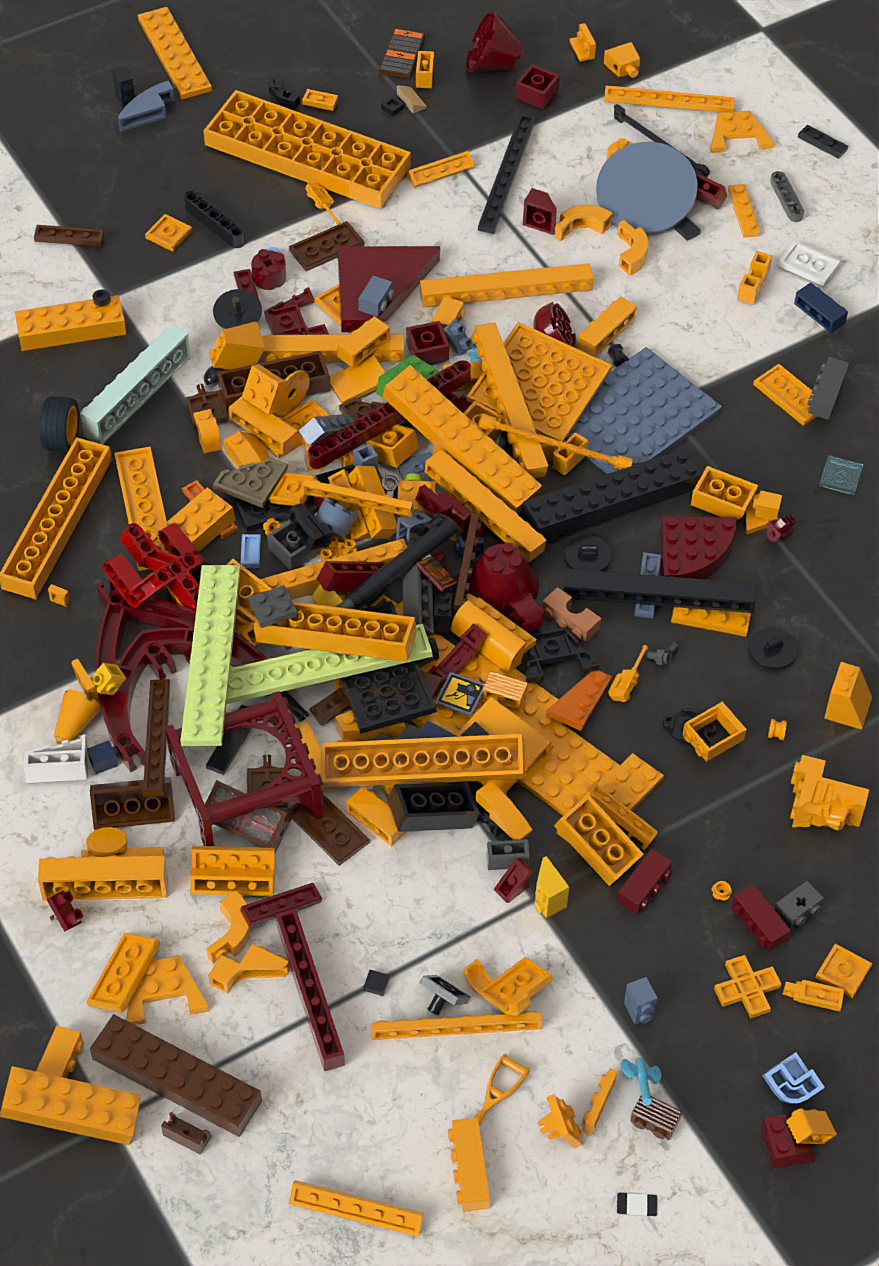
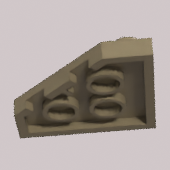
(252, 481)

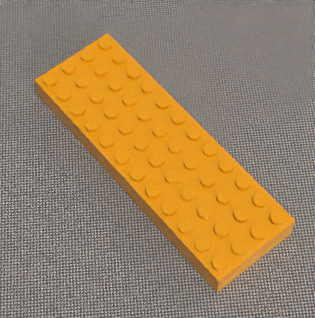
(307, 149)

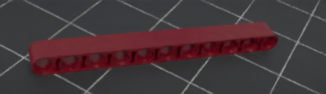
(380, 419)

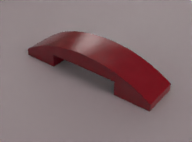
(462, 654)

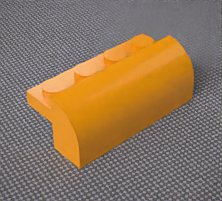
(505, 639)
(229, 869)

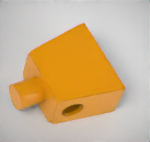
(623, 60)

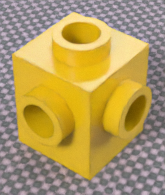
(108, 679)

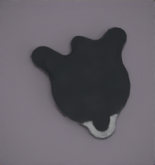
(675, 725)

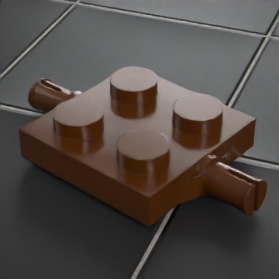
(207, 400)
(263, 776)

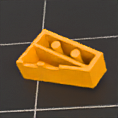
(348, 729)

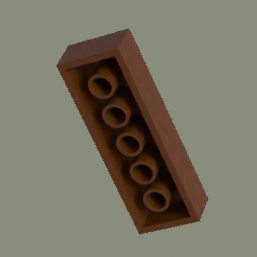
(233, 381)

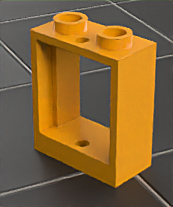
(727, 720)

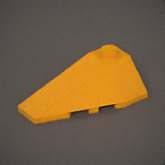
(245, 449)

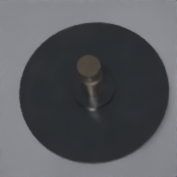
(237, 308)

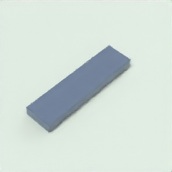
(650, 566)

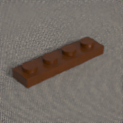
(69, 235)

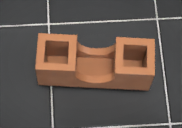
(581, 625)

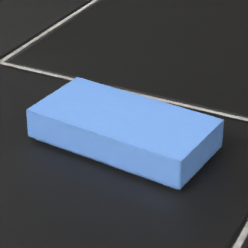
(250, 550)

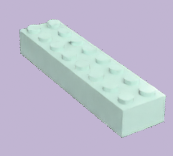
(135, 385)

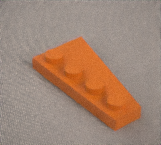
(580, 701)

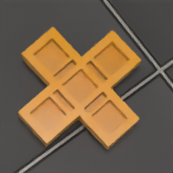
(747, 986)

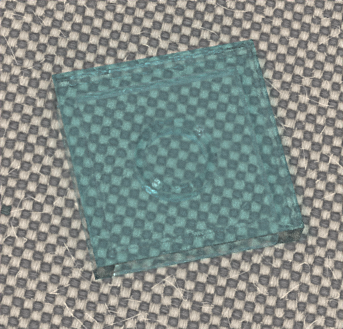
(841, 475)

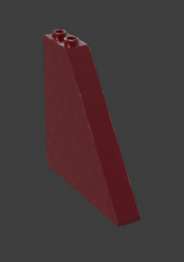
(397, 264)

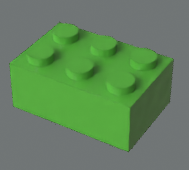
(419, 365)

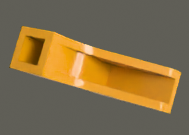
(256, 964)

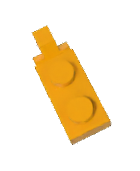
(815, 994)

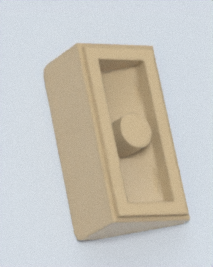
(410, 99)

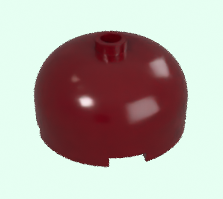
(555, 323)

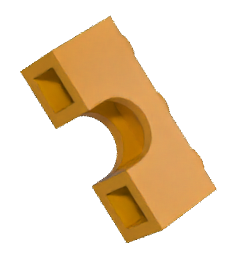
(754, 280)

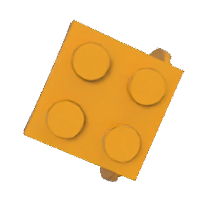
(271, 392)

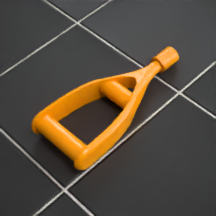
(500, 1095)

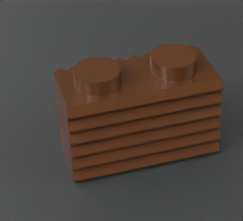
(656, 1117)

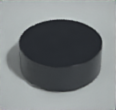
(101, 297)

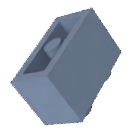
(375, 296)
(640, 1001)

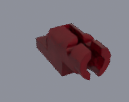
(444, 504)

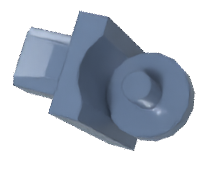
(457, 337)

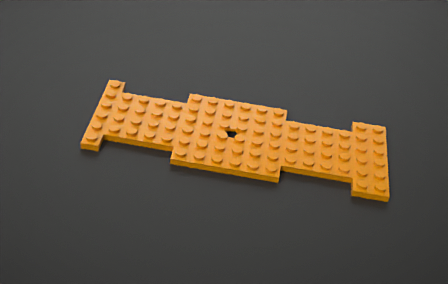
(572, 764)

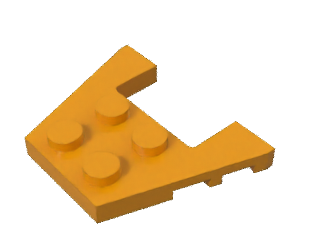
(738, 125)
(165, 980)

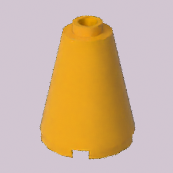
(74, 715)

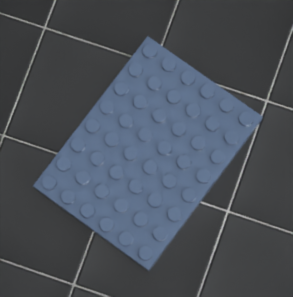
(643, 411)

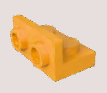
(583, 44)

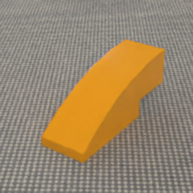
(503, 811)

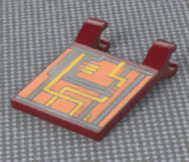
(437, 572)

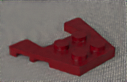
(287, 319)

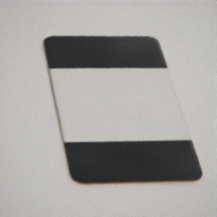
(637, 1204)

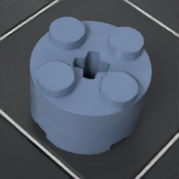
(336, 517)

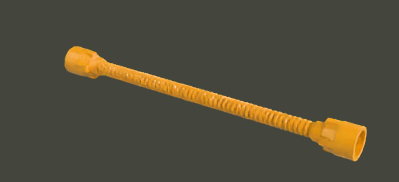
(489, 423)

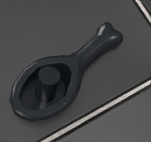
(211, 375)

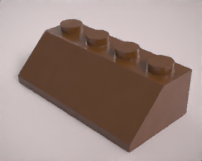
(124, 805)

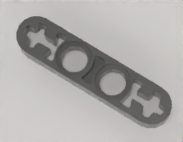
(776, 177)

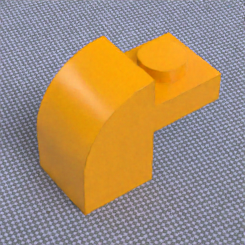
(208, 431)

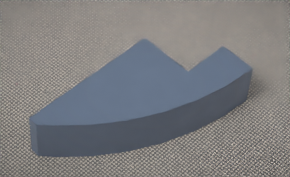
(146, 107)

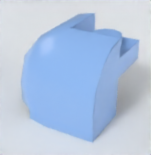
(792, 1080)

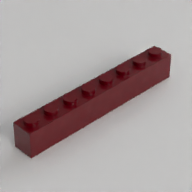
(310, 990)

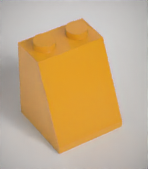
(237, 347)
(849, 697)

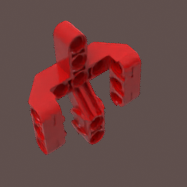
(169, 569)

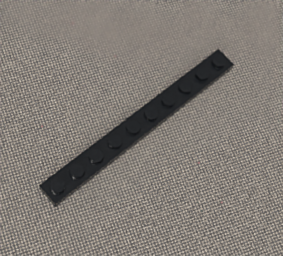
(506, 173)

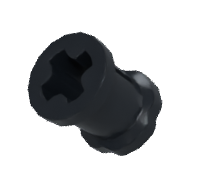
(617, 355)

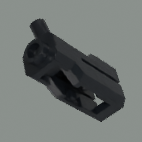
(309, 528)

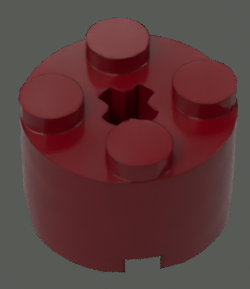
(268, 269)
(524, 612)

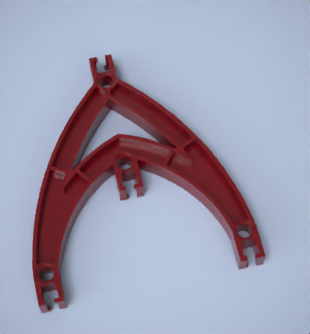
(172, 639)

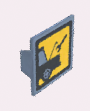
(460, 694)

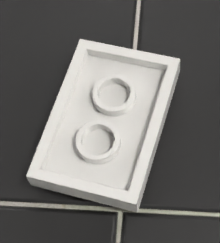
(809, 263)

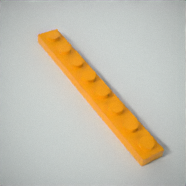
(669, 99)
(455, 1026)

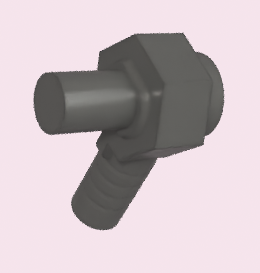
(663, 656)

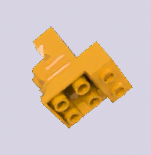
(824, 800)

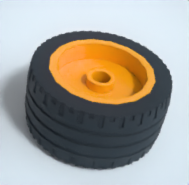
(59, 423)

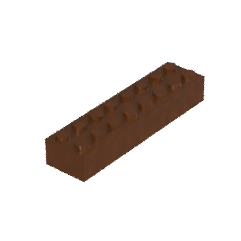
(176, 1075)

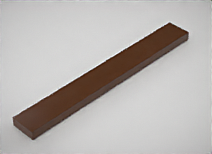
(156, 738)

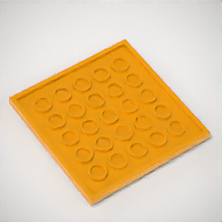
(552, 378)

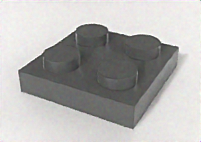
(272, 606)

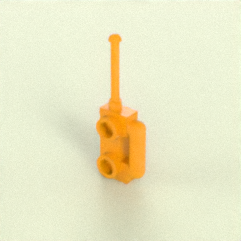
(322, 198)
(625, 681)

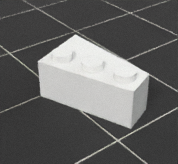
(58, 762)

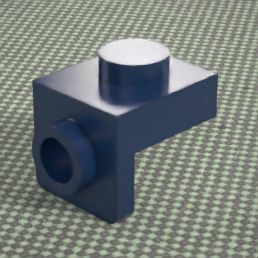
(459, 546)

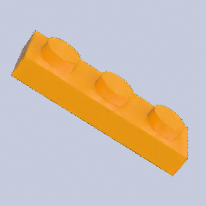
(599, 1101)

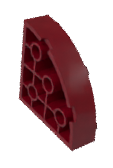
(695, 545)

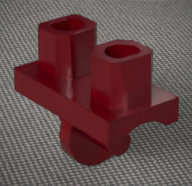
(780, 527)
(64, 911)

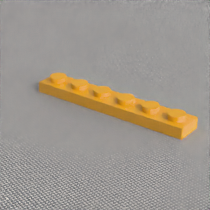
(359, 498)
(356, 1208)

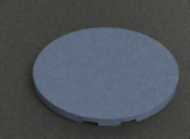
(647, 186)

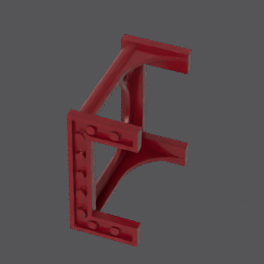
(300, 789)

